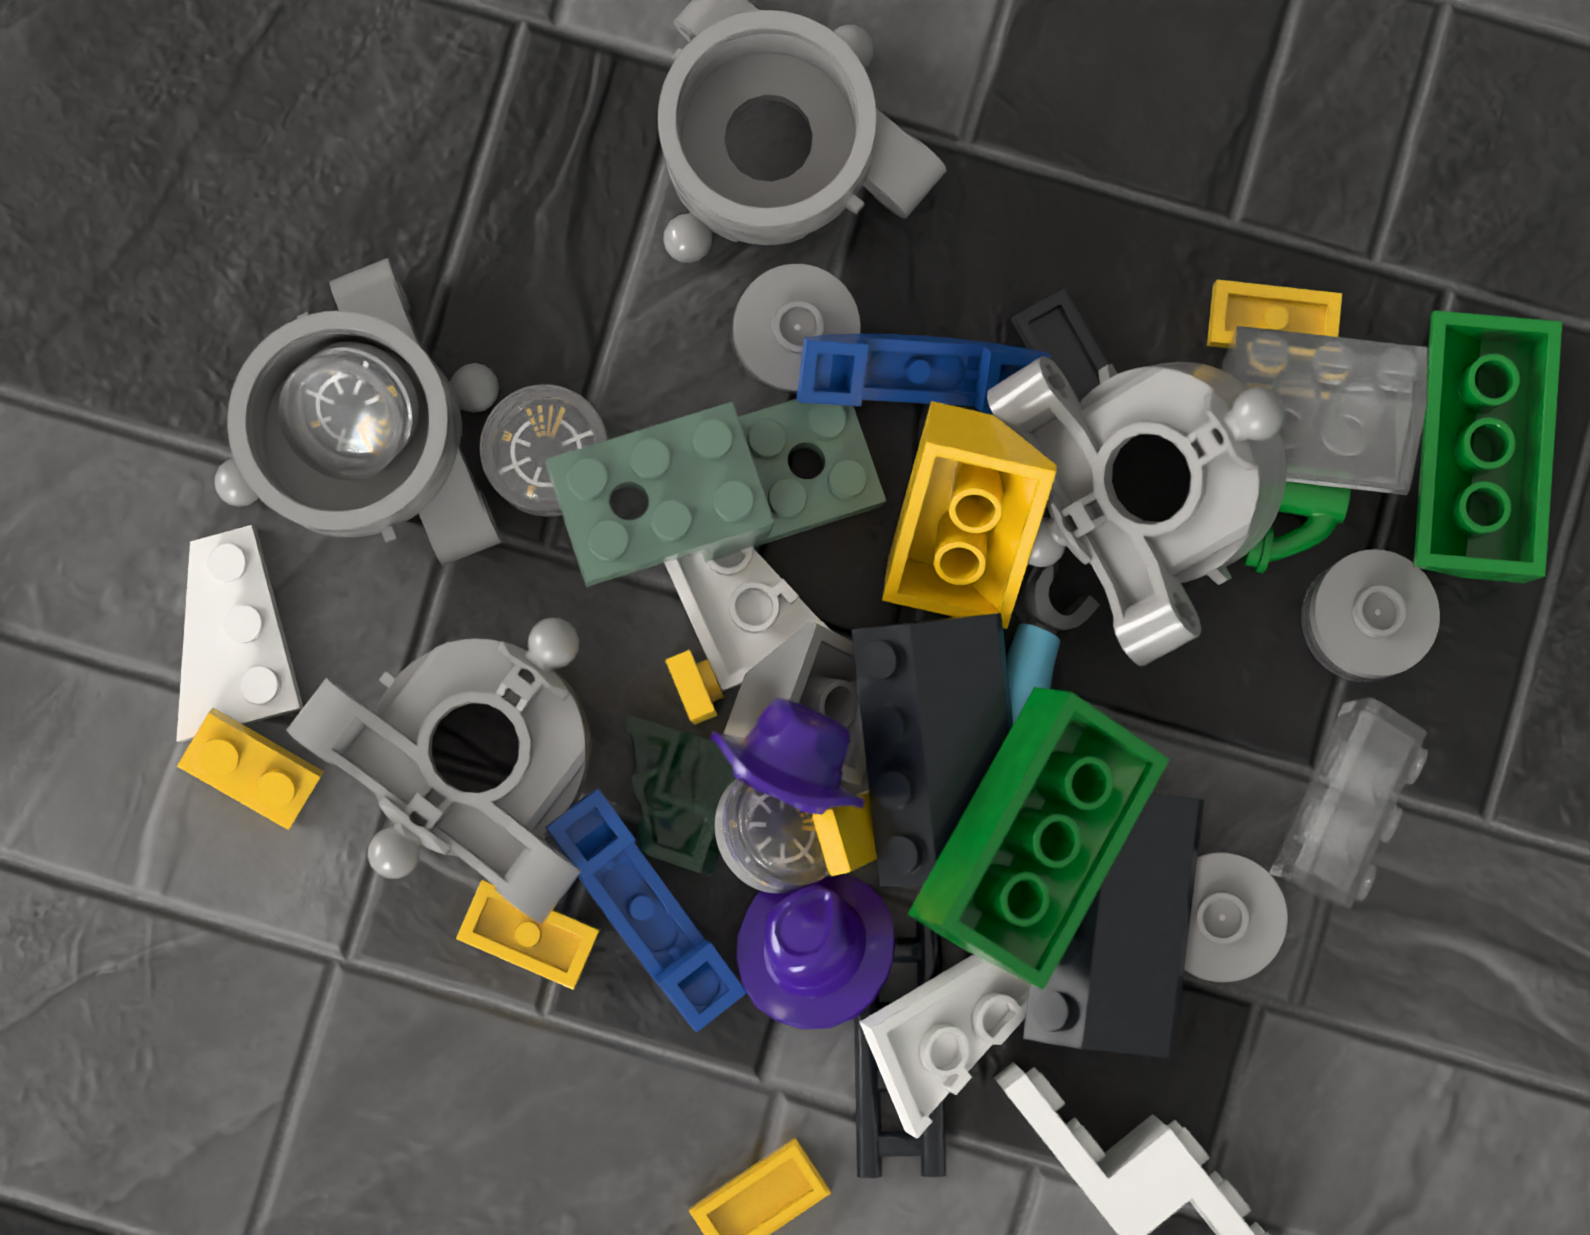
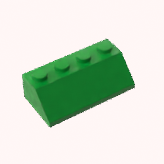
(1488, 446)
(1039, 835)

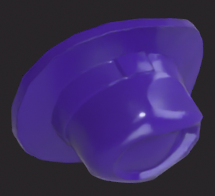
(793, 757)
(816, 952)

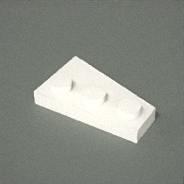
(737, 609)
(233, 636)
(940, 1032)

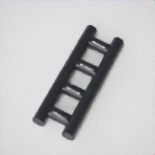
(870, 1139)

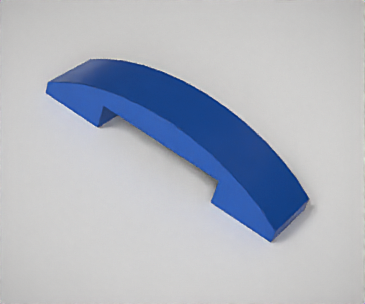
(905, 369)
(644, 911)

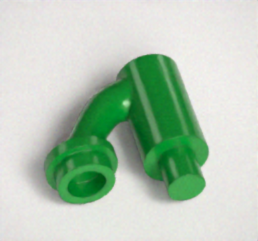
(1324, 510)

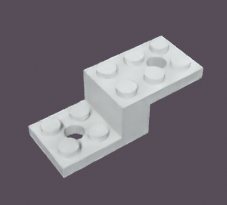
(1141, 1175)

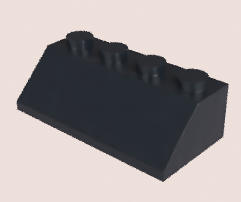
(931, 728)
(1128, 956)

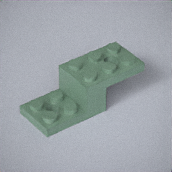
(712, 485)

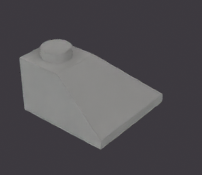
(811, 670)

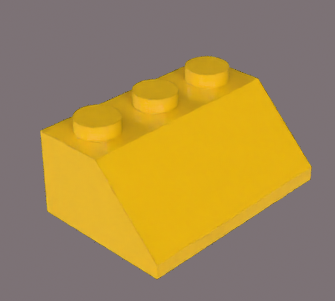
(967, 516)

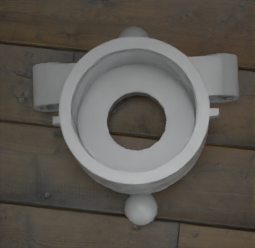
(778, 56)
(422, 479)
(1232, 501)
(489, 830)

